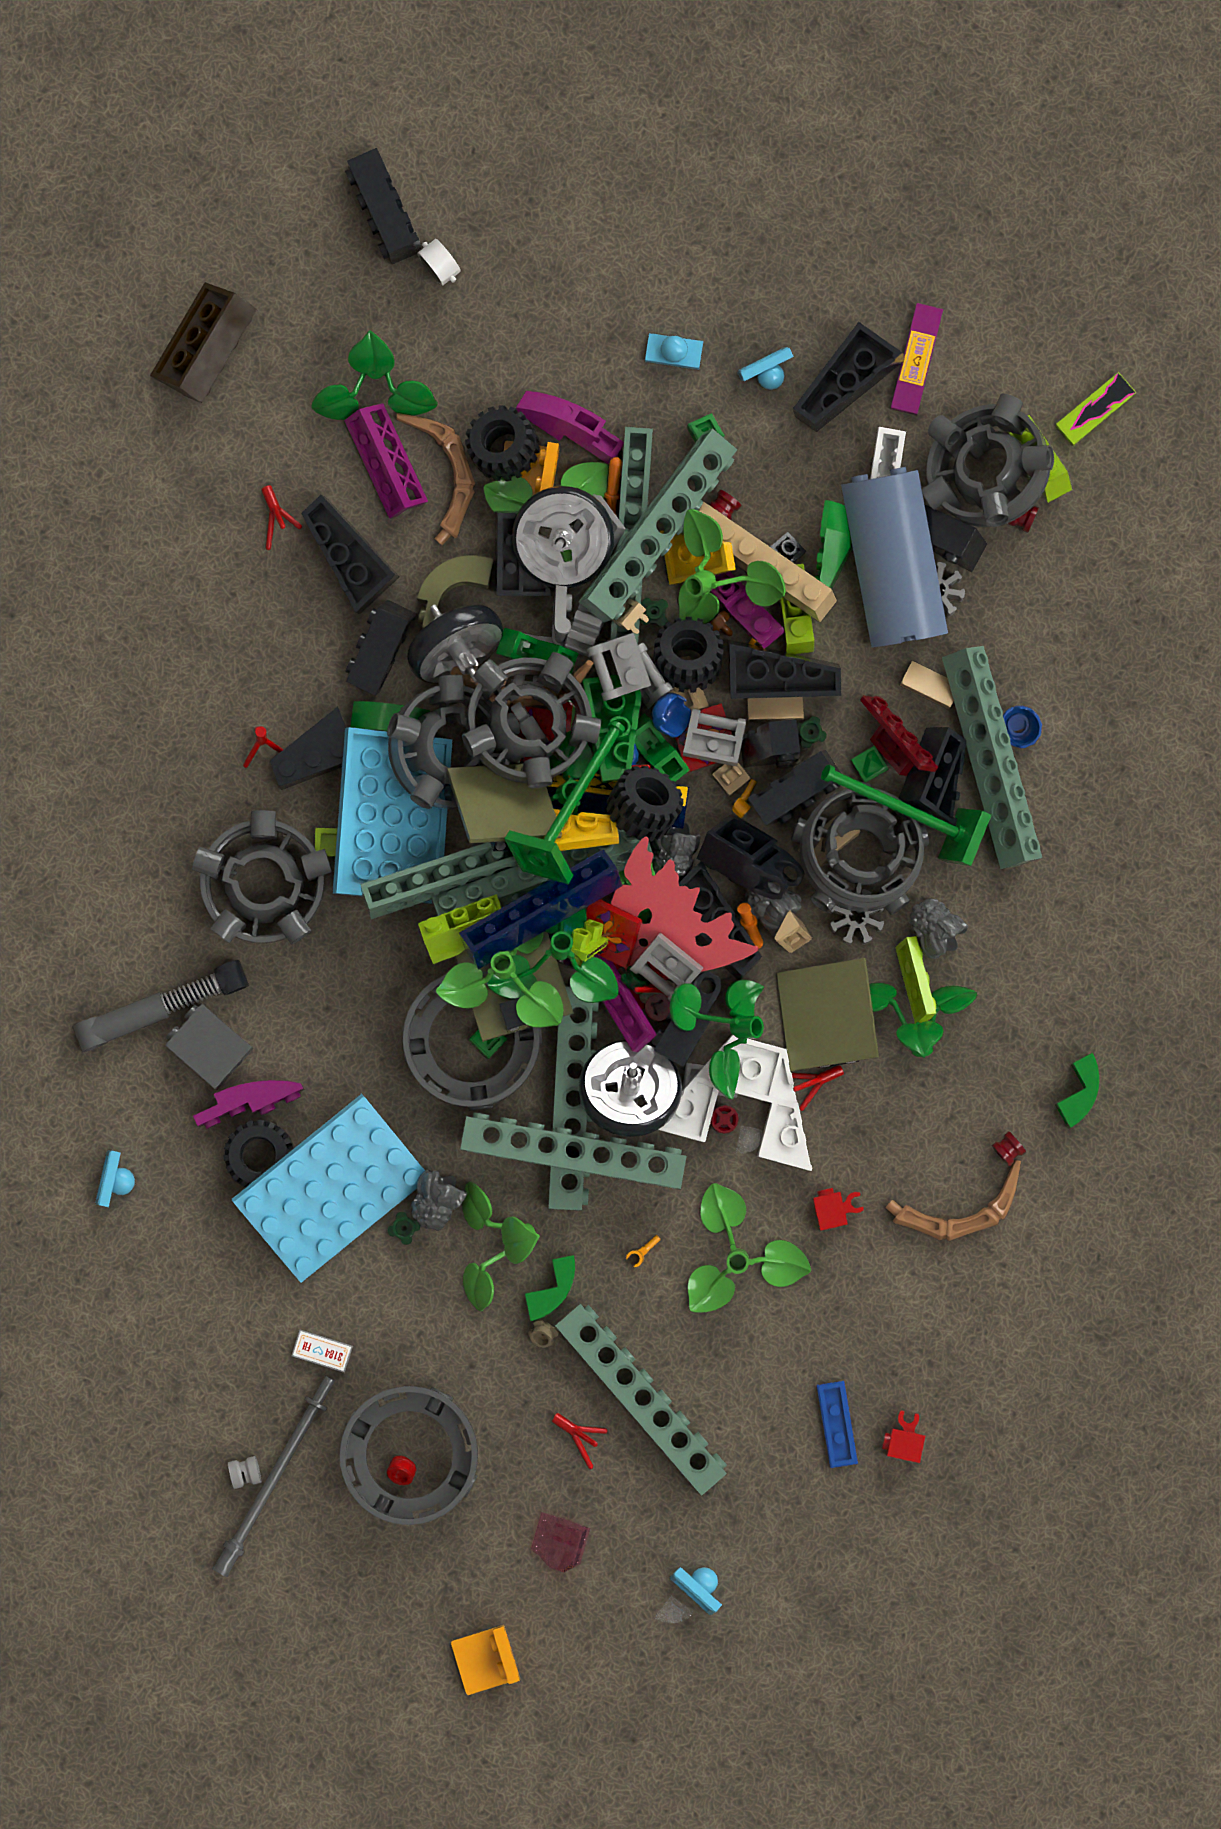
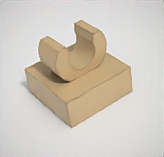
(632, 613)
(731, 777)

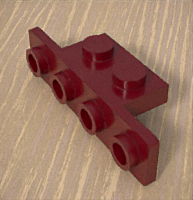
(894, 740)

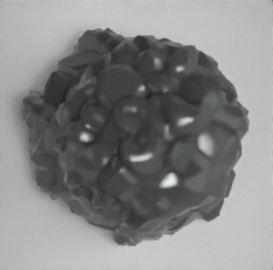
(677, 846)
(772, 912)
(936, 927)
(436, 1200)

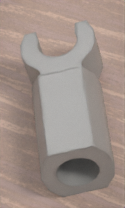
(528, 724)

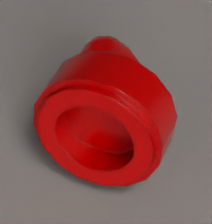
(401, 1470)

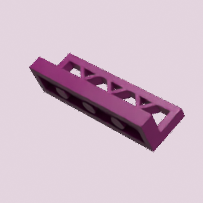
(381, 460)

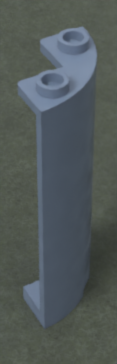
(894, 557)

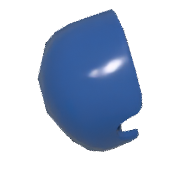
(671, 715)
(1024, 718)

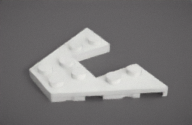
(764, 1077)

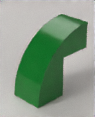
(519, 645)
(377, 715)
(658, 751)
(1078, 1105)
(546, 1301)

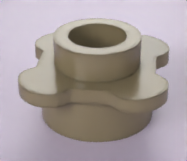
(542, 1333)

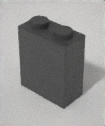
(208, 1045)

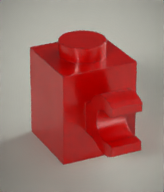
(832, 1210)
(904, 1443)

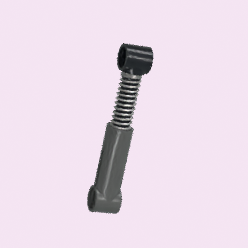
(156, 1007)

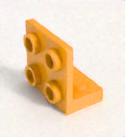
(544, 469)
(485, 1660)

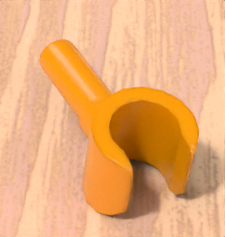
(740, 807)
(644, 1250)

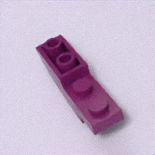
(565, 418)
(745, 613)
(258, 1094)

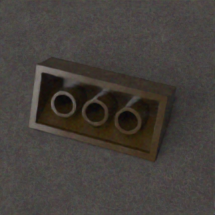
(203, 342)

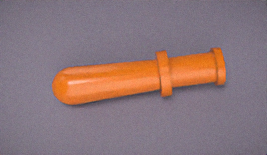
(614, 478)
(749, 923)

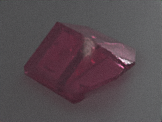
(560, 1542)

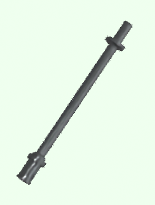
(234, 1546)

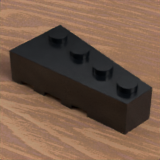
(383, 206)
(850, 373)
(354, 561)
(779, 674)
(711, 906)

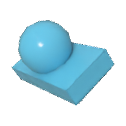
(674, 351)
(768, 371)
(113, 1179)
(699, 1587)

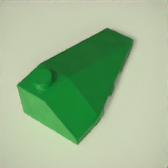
(836, 543)
(620, 709)

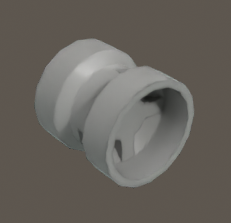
(251, 1472)

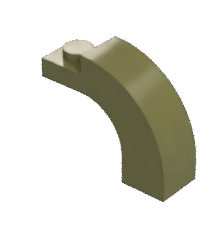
(451, 574)

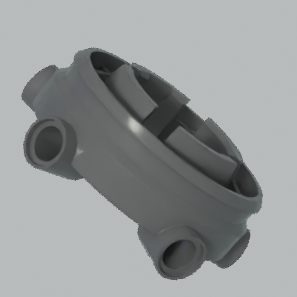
(973, 434)
(499, 737)
(418, 738)
(879, 822)
(210, 864)

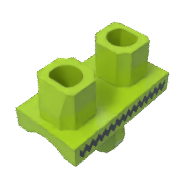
(588, 941)

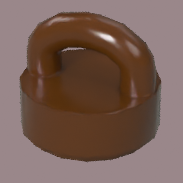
(719, 623)

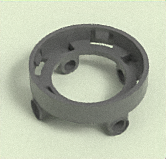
(463, 1094)
(370, 1494)

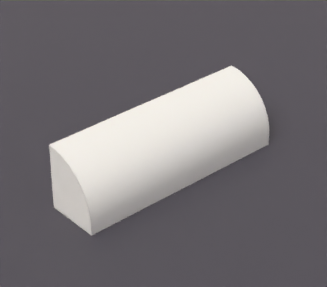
(887, 451)

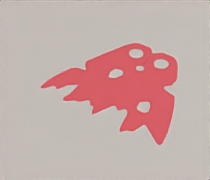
(674, 913)

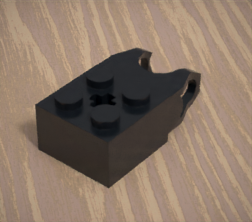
(748, 857)
(679, 1044)

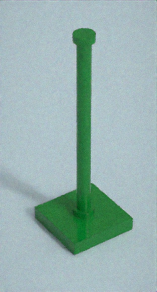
(961, 840)
(543, 856)

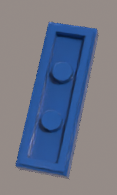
(837, 1424)

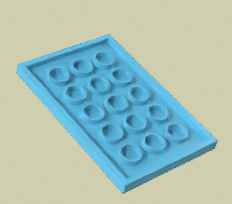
(377, 820)
(330, 1188)

